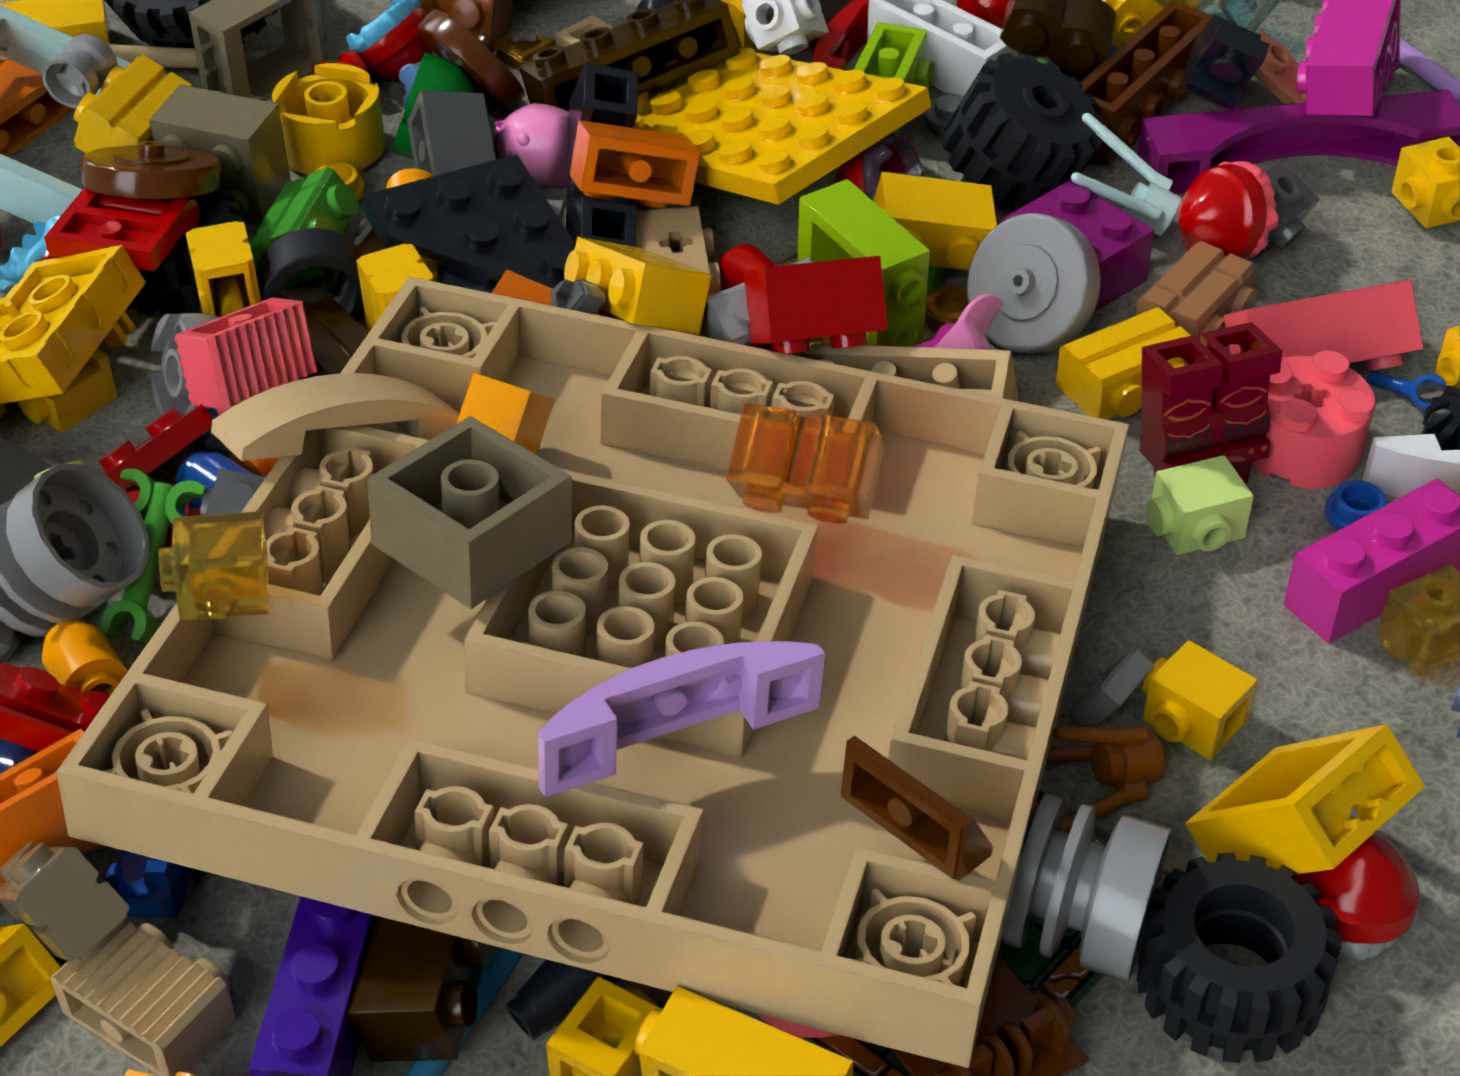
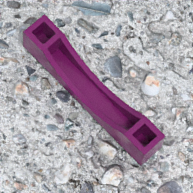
(1194, 142)

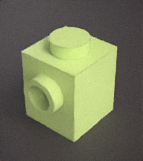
(1199, 505)

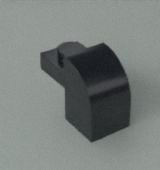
(1223, 62)

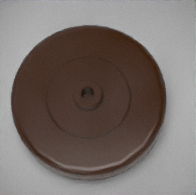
(475, 57)
(151, 171)

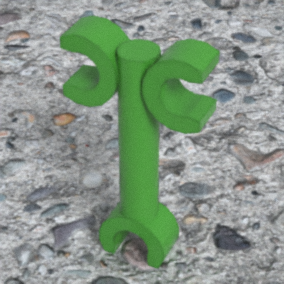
(158, 506)

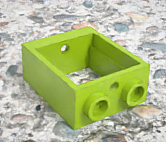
(847, 225)

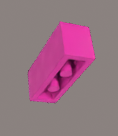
(1349, 573)

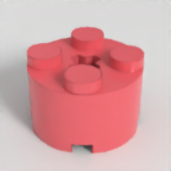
(1317, 420)

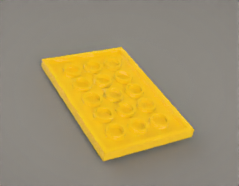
(776, 121)

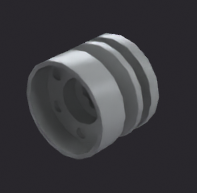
(67, 548)
(1087, 885)

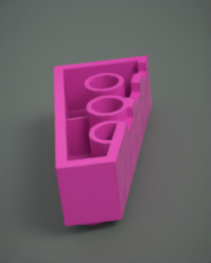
(1350, 57)

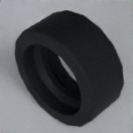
(310, 249)

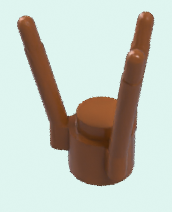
(1120, 758)

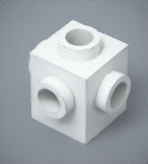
(783, 24)

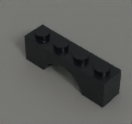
(608, 98)

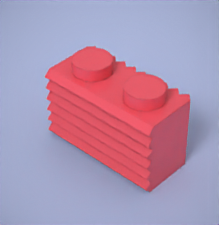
(246, 353)

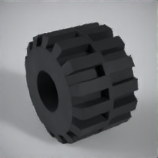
(1021, 129)

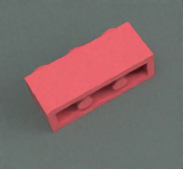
(1358, 323)

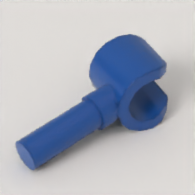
(1408, 388)

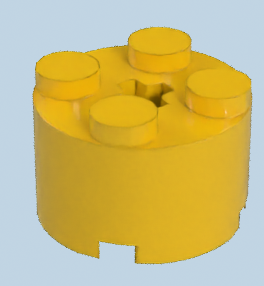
(330, 118)

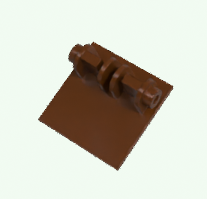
(1014, 1036)

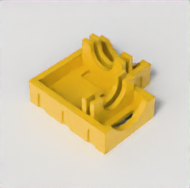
(61, 318)

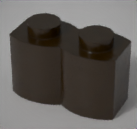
(1069, 32)

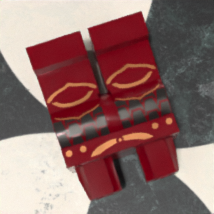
(1211, 402)

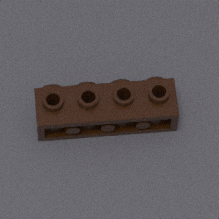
(1144, 74)

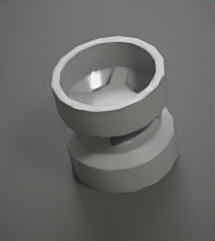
(78, 69)

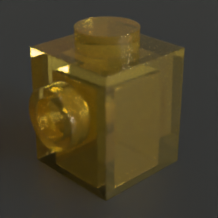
(217, 566)
(1424, 621)

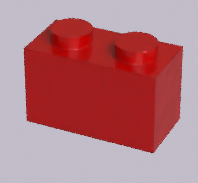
(816, 301)

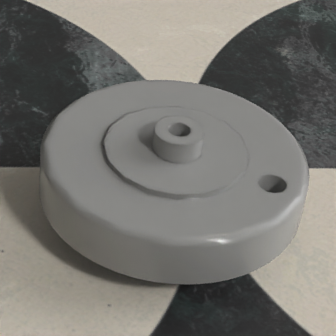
(1042, 275)

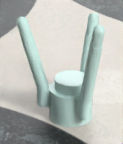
(1149, 204)

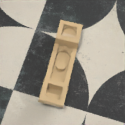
(277, 419)

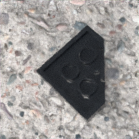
(476, 223)

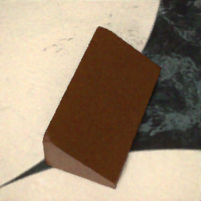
(912, 811)

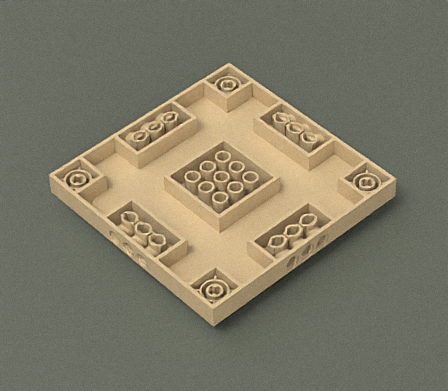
(388, 735)

